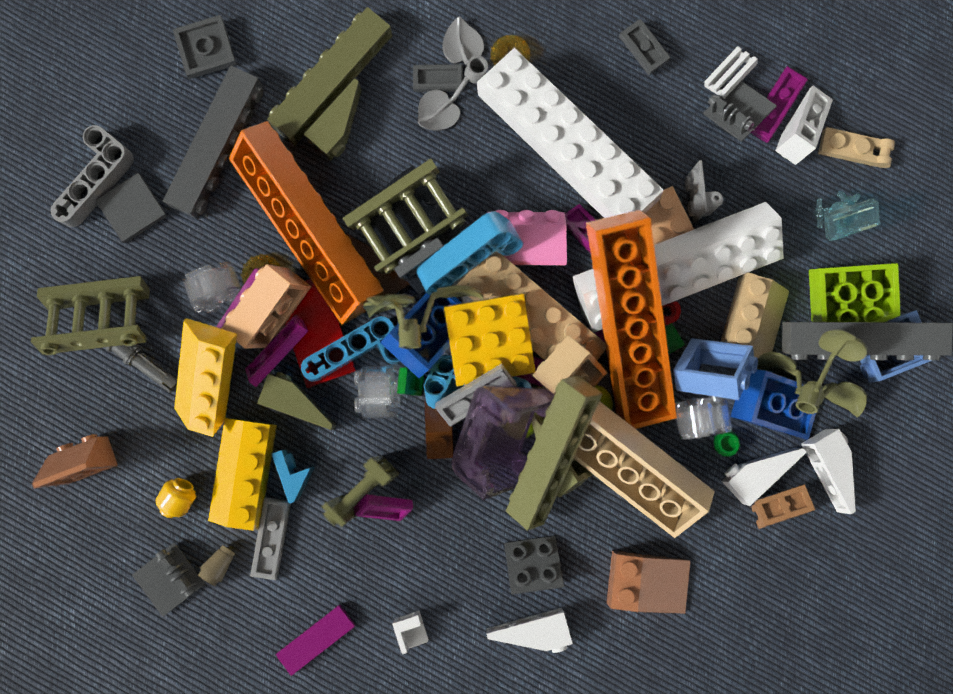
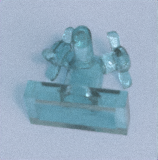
(847, 216)

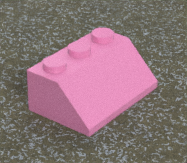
(541, 235)

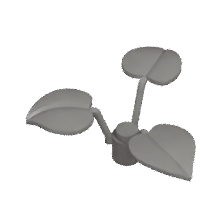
(460, 44)

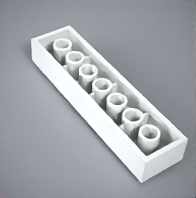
(566, 138)
(702, 258)

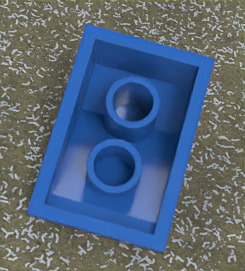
(772, 404)

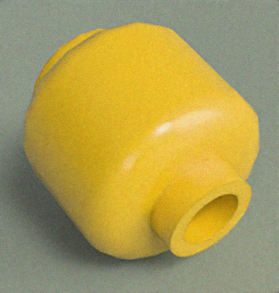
(175, 498)

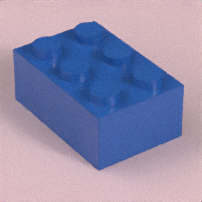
(433, 341)

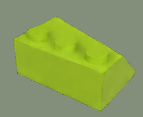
(855, 293)

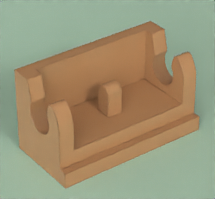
(782, 506)

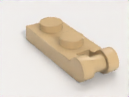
(856, 147)

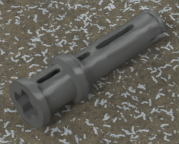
(134, 356)

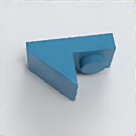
(292, 482)

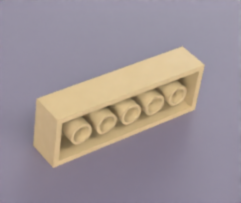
(642, 473)

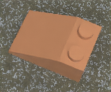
(76, 462)
(647, 583)

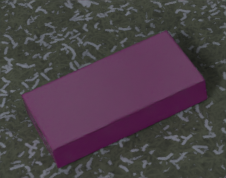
(383, 507)

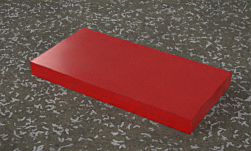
(322, 330)

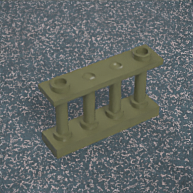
(382, 205)
(79, 297)
(341, 509)

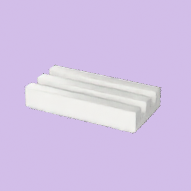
(743, 57)

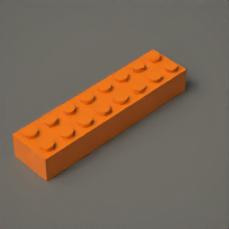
(304, 221)
(632, 317)

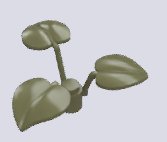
(408, 328)
(812, 394)

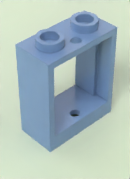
(718, 354)
(869, 367)

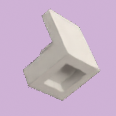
(410, 631)

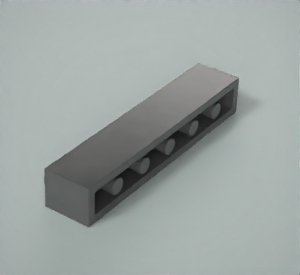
(214, 142)
(881, 339)

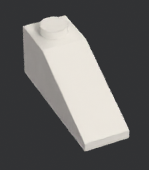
(805, 126)
(833, 464)
(754, 477)
(540, 631)

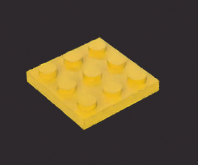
(489, 335)

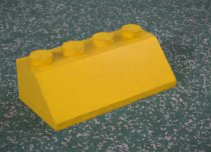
(204, 376)
(242, 474)

